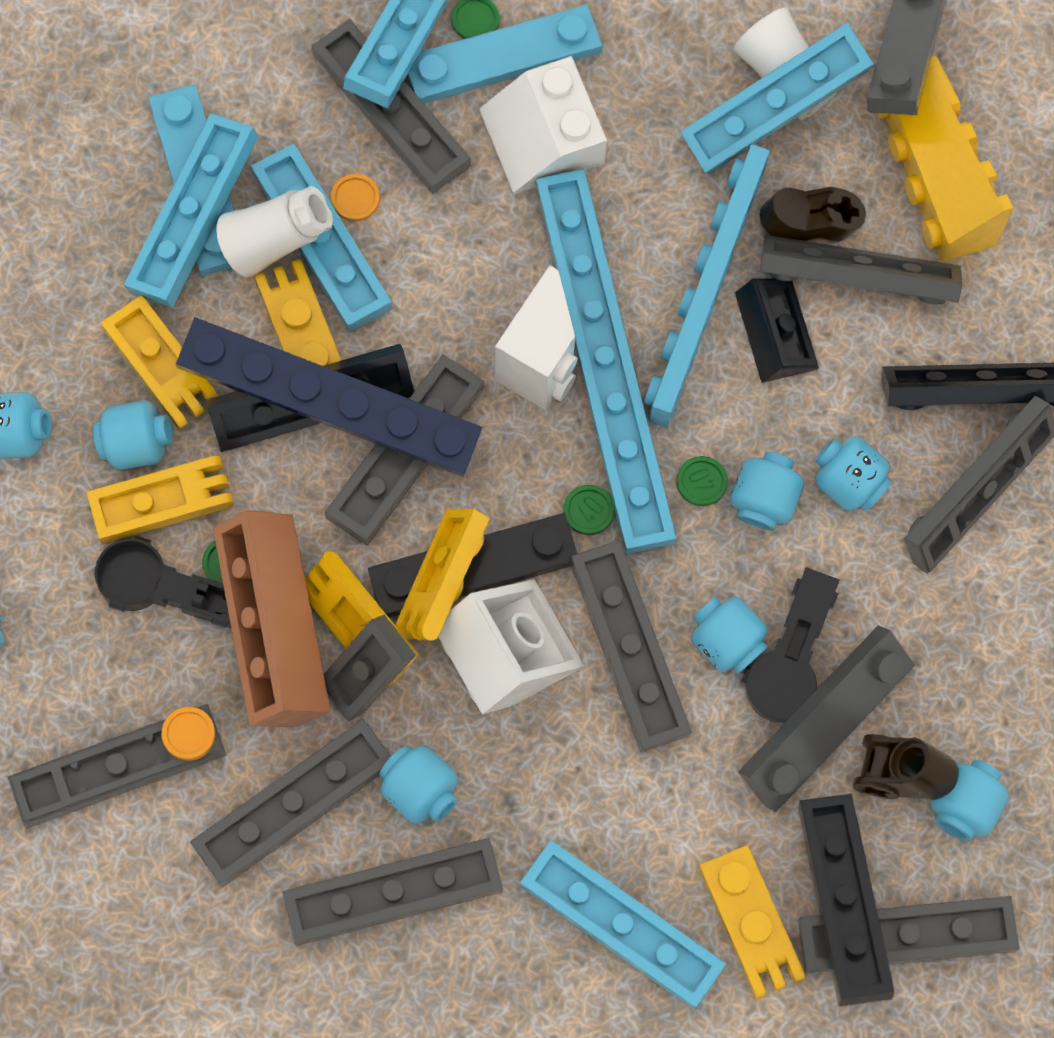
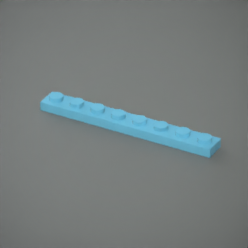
(606, 363)

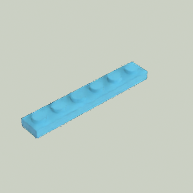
(698, 304)

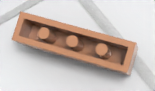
(271, 619)

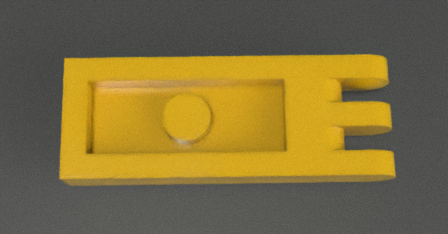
(297, 315)
(153, 357)
(159, 499)
(442, 574)
(343, 601)
(750, 919)

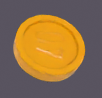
(355, 197)
(188, 733)

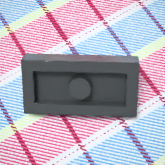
(367, 667)

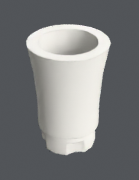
(772, 44)
(270, 230)

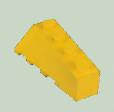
(945, 172)

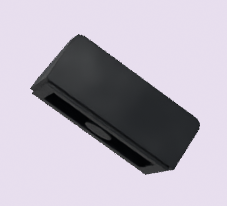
(776, 328)

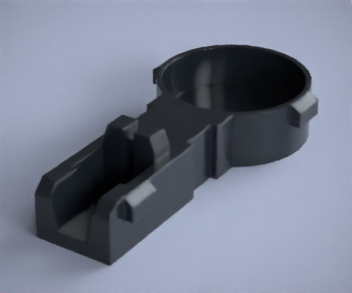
(129, 580)
(780, 684)

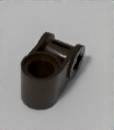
(905, 769)

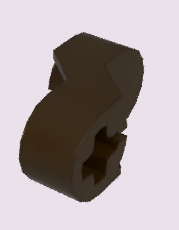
(813, 214)

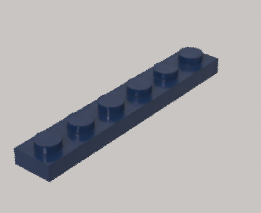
(328, 397)

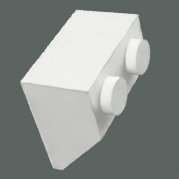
(544, 125)
(538, 345)
(507, 645)

